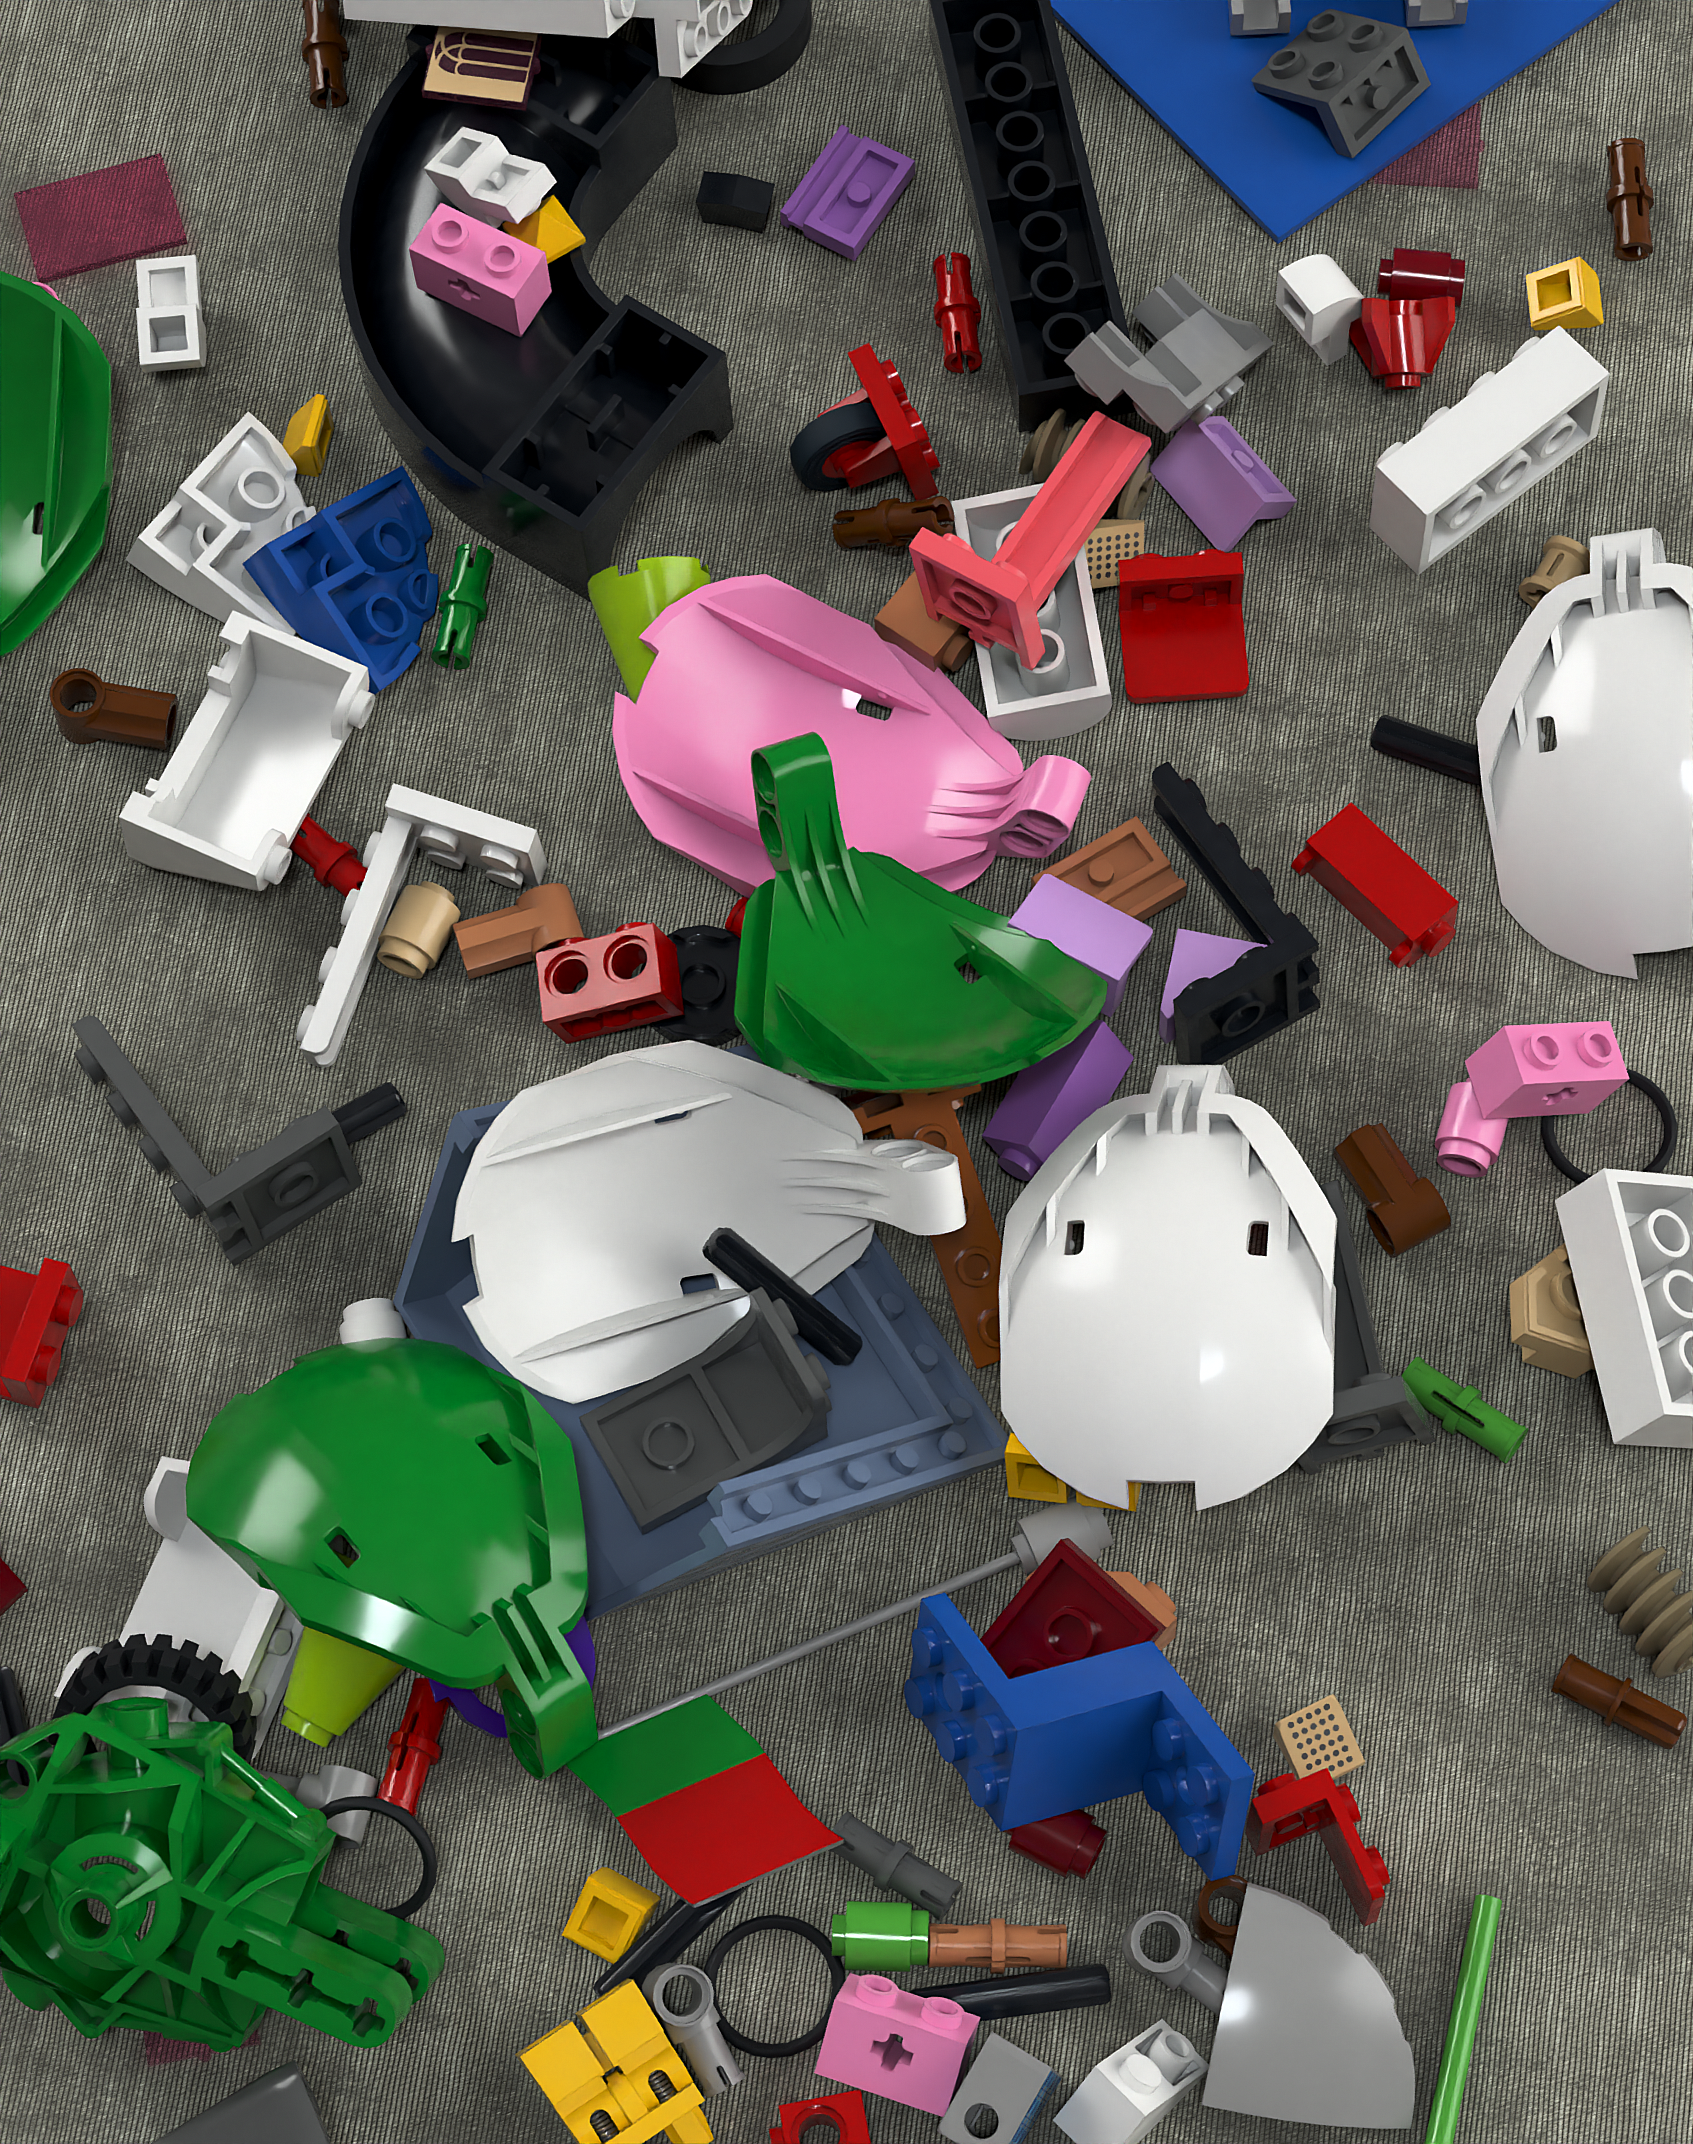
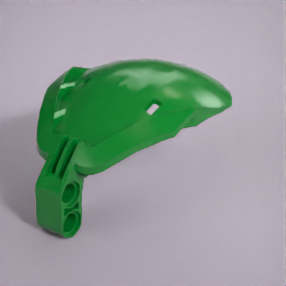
(51, 453)
(860, 957)
(459, 1558)

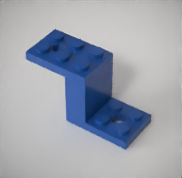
(1078, 1736)

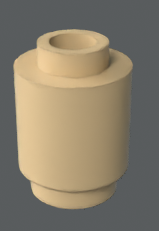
(418, 929)

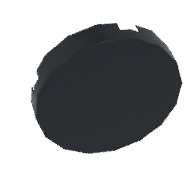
(708, 986)

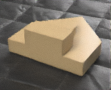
(1549, 1317)

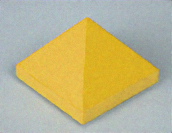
(548, 230)

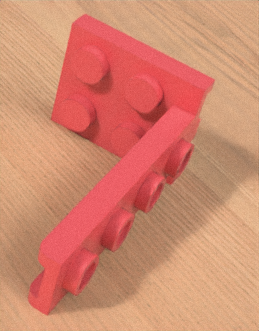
(1004, 595)

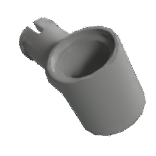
(330, 1785)
(1186, 1964)
(694, 2027)

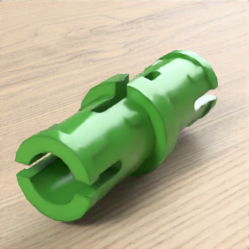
(1499, 1433)

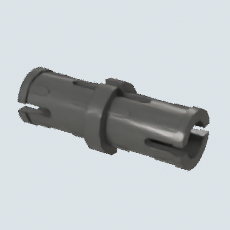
(895, 1866)

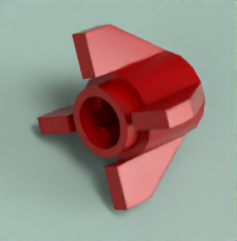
(1402, 338)

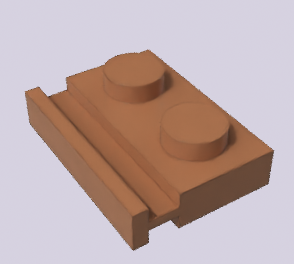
(1122, 871)

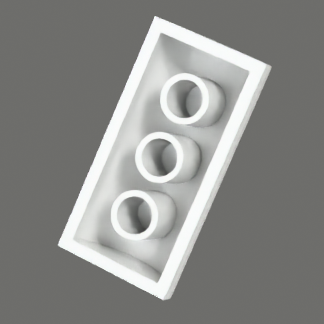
(1071, 680)

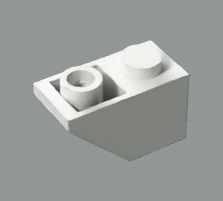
(1133, 2088)

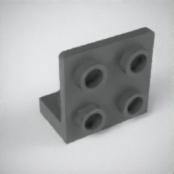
(1351, 71)

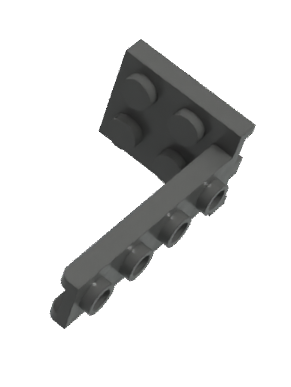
(260, 1190)
(1368, 1403)

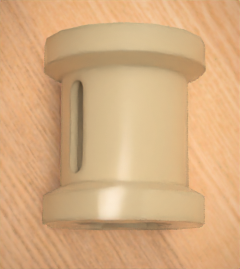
(1561, 562)

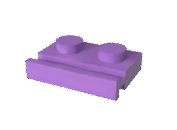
(848, 192)

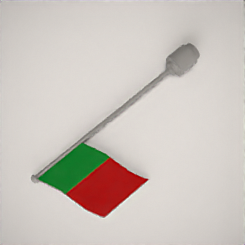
(702, 1789)

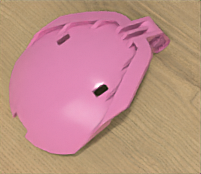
(770, 663)

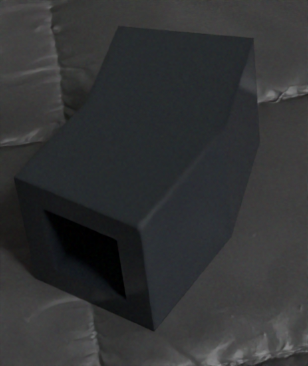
(734, 200)

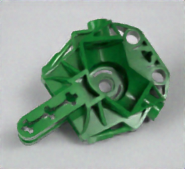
(229, 1881)

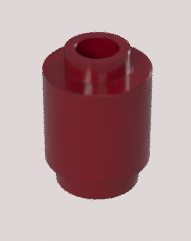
(1421, 275)
(1061, 1843)

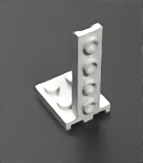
(452, 838)

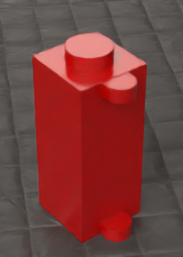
(1380, 886)

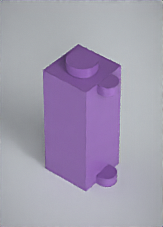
(1055, 1098)

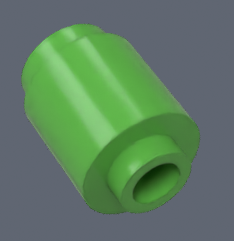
(881, 1936)

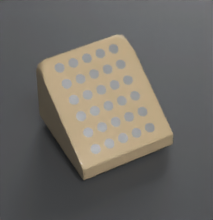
(1112, 542)
(1318, 1740)

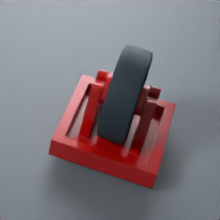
(867, 435)

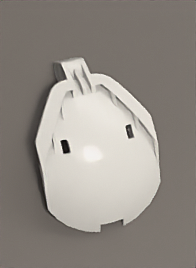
(1601, 827)
(598, 1212)
(1164, 1337)

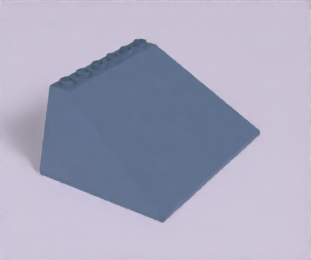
(896, 1425)

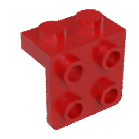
(1182, 626)
(33, 1328)
(1300, 1807)

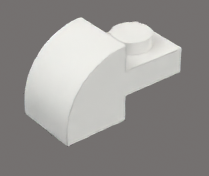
(487, 180)
(1319, 304)
(170, 314)

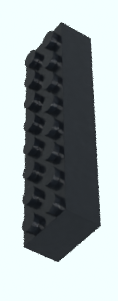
(1028, 198)

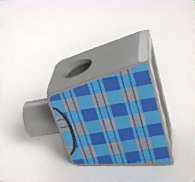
(1001, 2081)

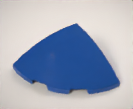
(357, 577)

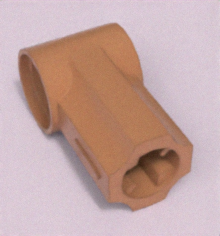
(518, 932)

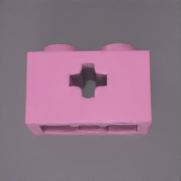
(480, 269)
(1546, 1069)
(864, 2050)

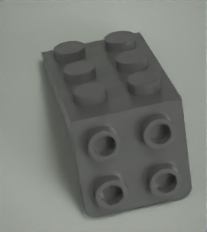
(712, 1417)

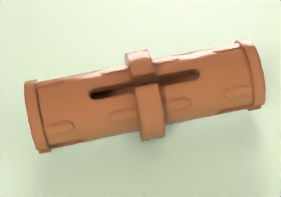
(997, 1945)

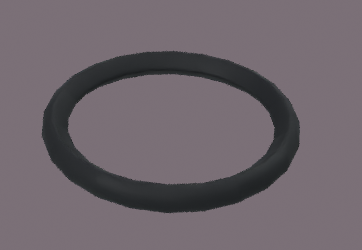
(1660, 1160)
(416, 1831)
(783, 1923)

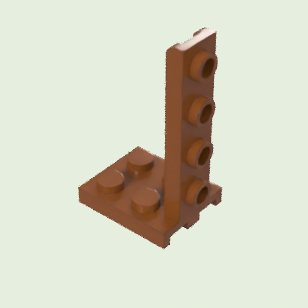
(970, 1255)

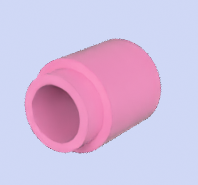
(1464, 1138)

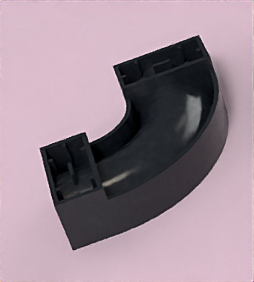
(552, 428)

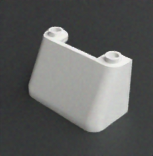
(249, 759)
(209, 1600)

